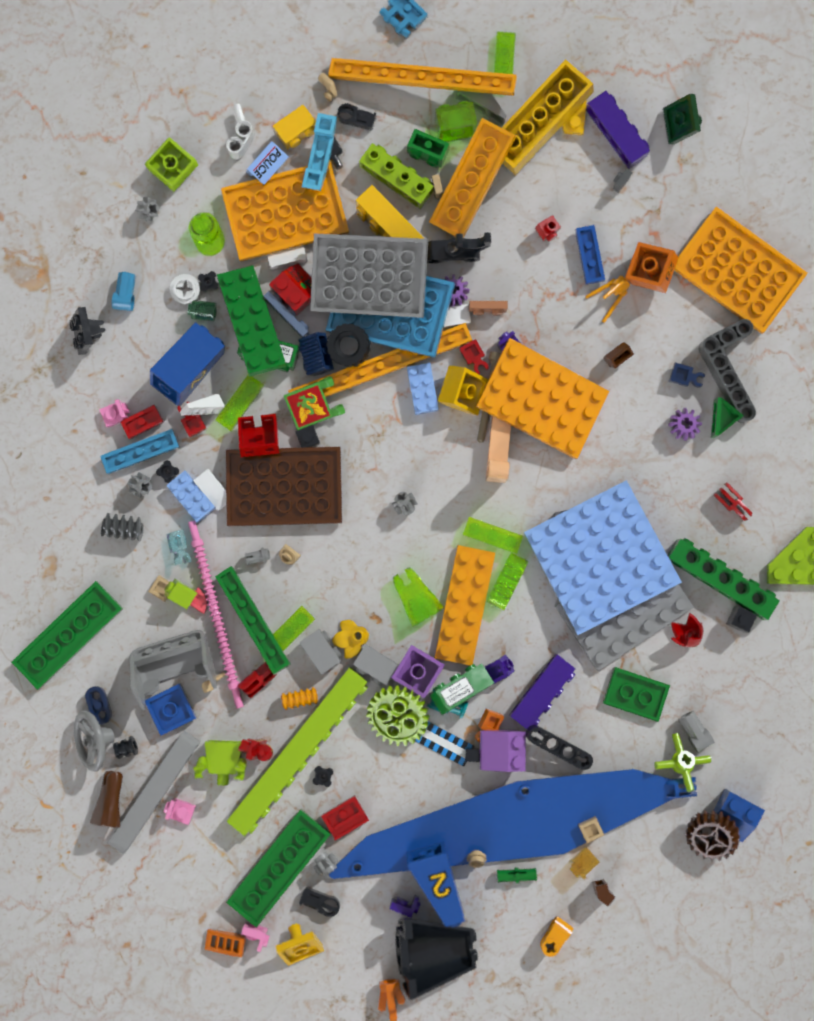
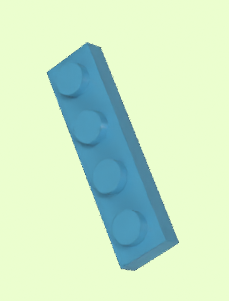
(139, 451)

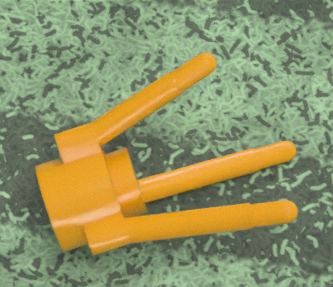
(617, 286)

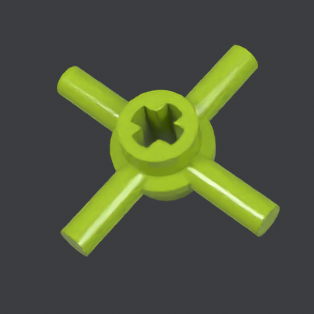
(682, 762)

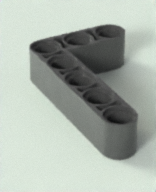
(727, 368)

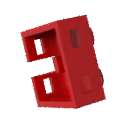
(258, 440)

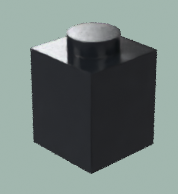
(741, 619)

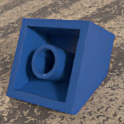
(742, 811)

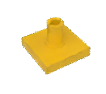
(299, 946)

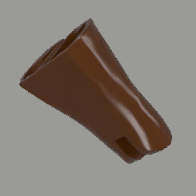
(107, 807)

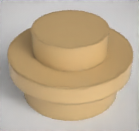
(476, 859)

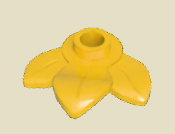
(348, 640)

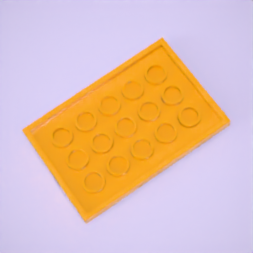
(282, 213)
(739, 270)
(542, 398)

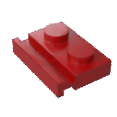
(345, 817)

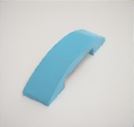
(320, 152)

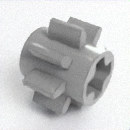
(147, 208)
(139, 484)
(404, 503)
(325, 863)

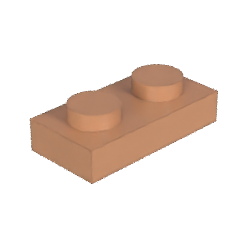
(493, 307)

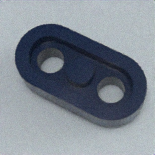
(98, 705)

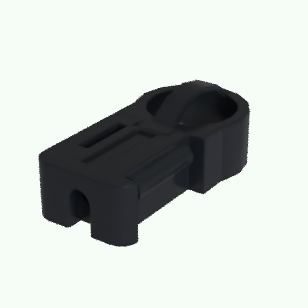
(360, 118)
(316, 899)

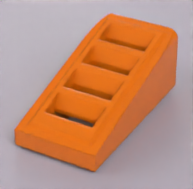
(239, 952)

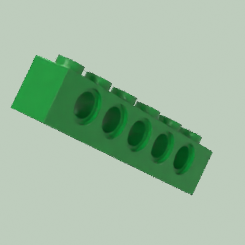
(762, 609)

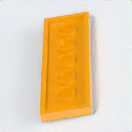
(472, 178)
(464, 605)

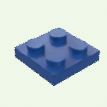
(170, 709)

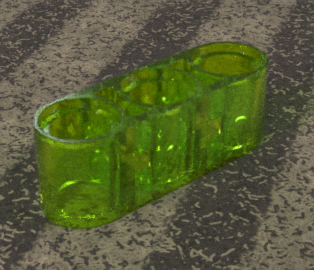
(507, 581)

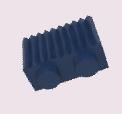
(315, 354)

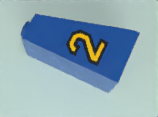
(186, 364)
(435, 876)

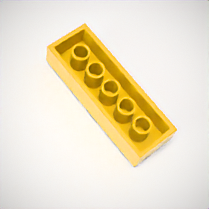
(545, 113)

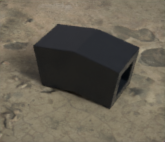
(472, 755)

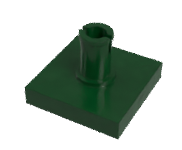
(682, 119)

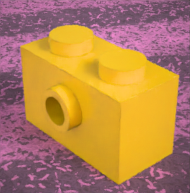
(295, 127)

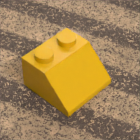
(462, 389)

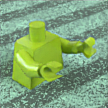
(222, 759)

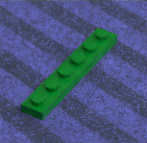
(253, 620)

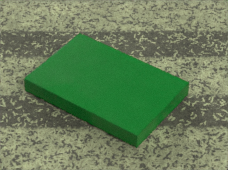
(636, 694)

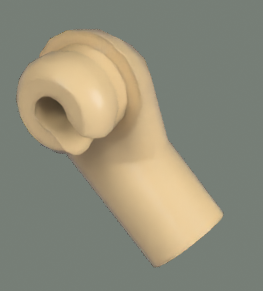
(329, 84)

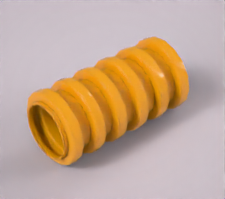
(299, 698)

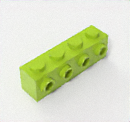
(396, 175)

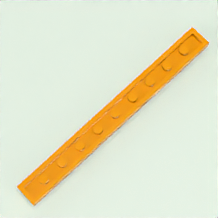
(423, 76)
(389, 362)

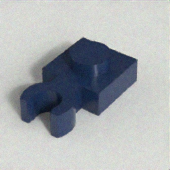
(683, 375)

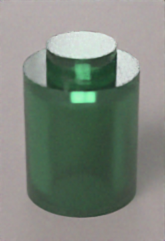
(202, 310)

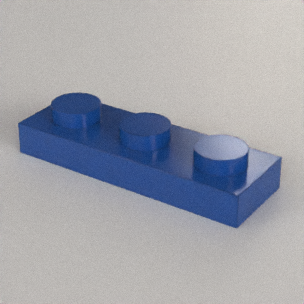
(590, 254)

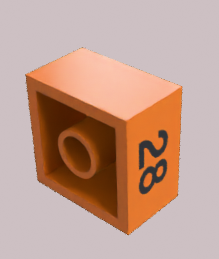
(652, 267)

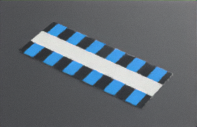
(445, 743)

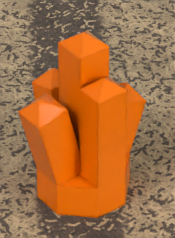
(388, 991)

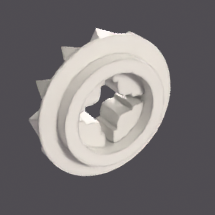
(180, 282)

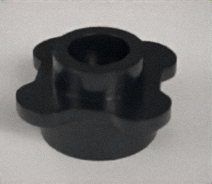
(208, 286)
(162, 471)
(323, 781)

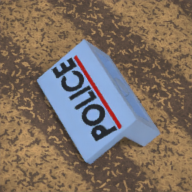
(267, 163)

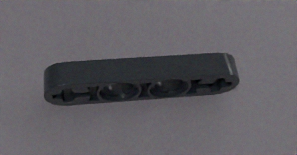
(558, 749)

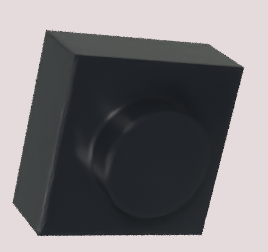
(307, 437)

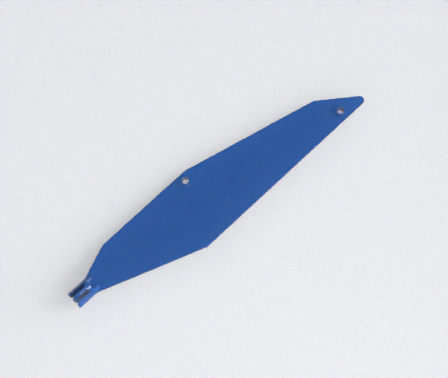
(515, 823)

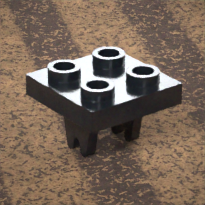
(84, 330)

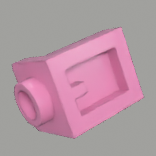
(114, 413)
(179, 811)
(254, 933)

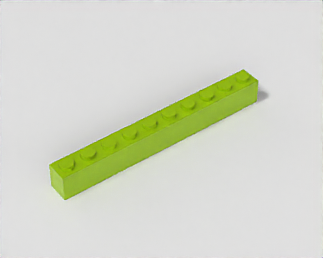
(297, 751)

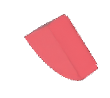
(199, 601)

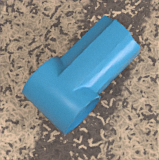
(123, 297)

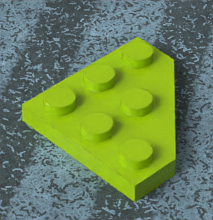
(794, 561)

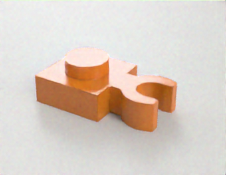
(490, 721)

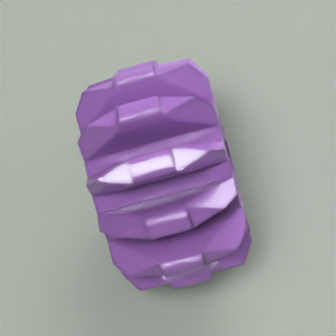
(461, 291)
(689, 419)

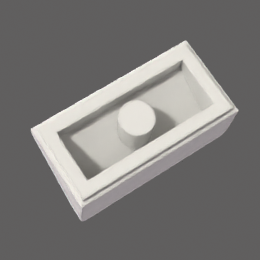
(287, 258)

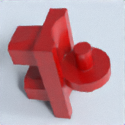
(256, 749)

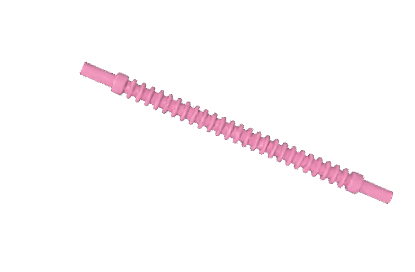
(197, 543)

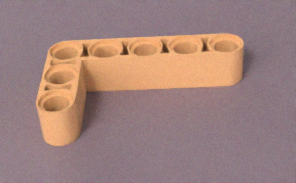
(498, 451)

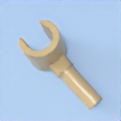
(207, 686)

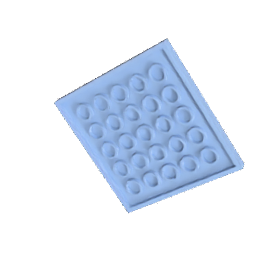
(602, 557)

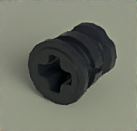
(125, 748)

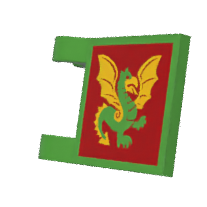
(310, 405)

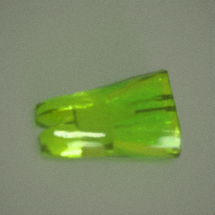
(416, 598)

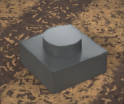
(621, 179)

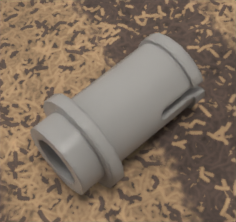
(257, 556)

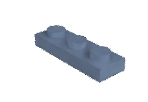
(287, 314)

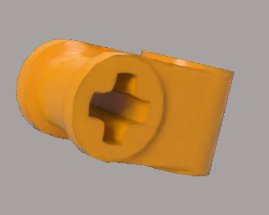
(557, 934)

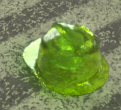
(206, 234)

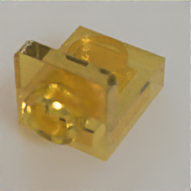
(583, 863)

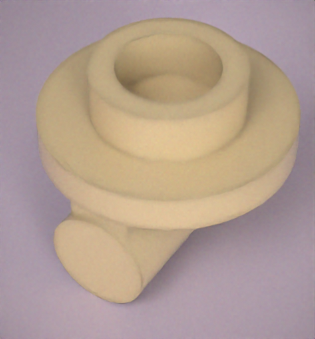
(288, 555)

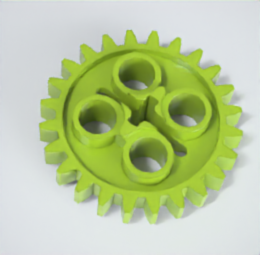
(406, 730)

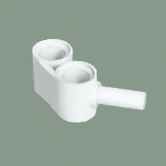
(240, 139)

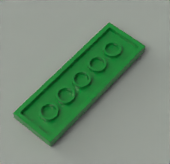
(251, 321)
(67, 635)
(278, 868)

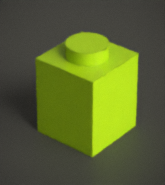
(180, 593)

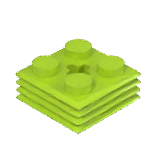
(173, 153)

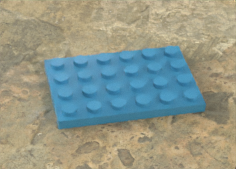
(406, 333)

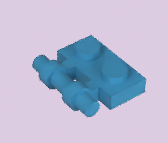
(408, 10)

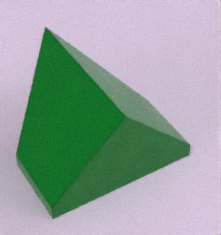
(723, 416)

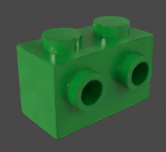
(427, 148)

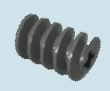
(122, 527)

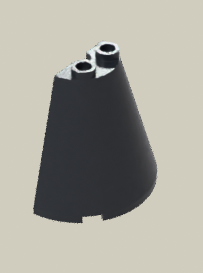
(432, 954)

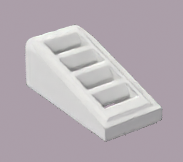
(205, 406)

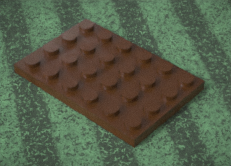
(284, 487)

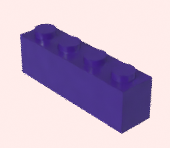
(617, 129)
(542, 692)

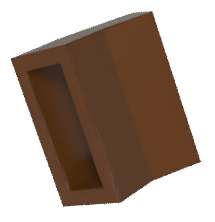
(623, 347)
(602, 892)

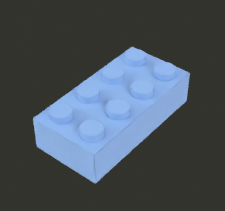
(422, 388)
(191, 496)

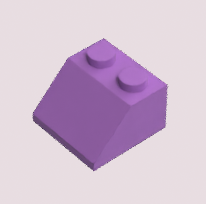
(418, 671)
(502, 750)

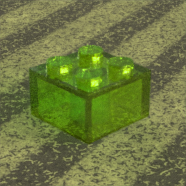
(455, 121)

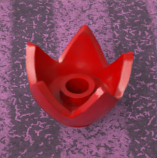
(688, 634)

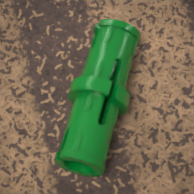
(517, 875)

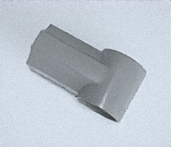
(698, 735)

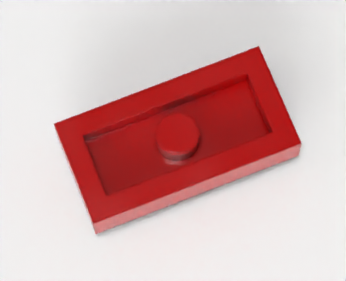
(141, 421)

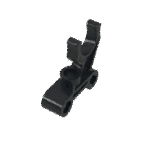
(467, 250)

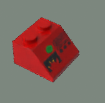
(293, 288)

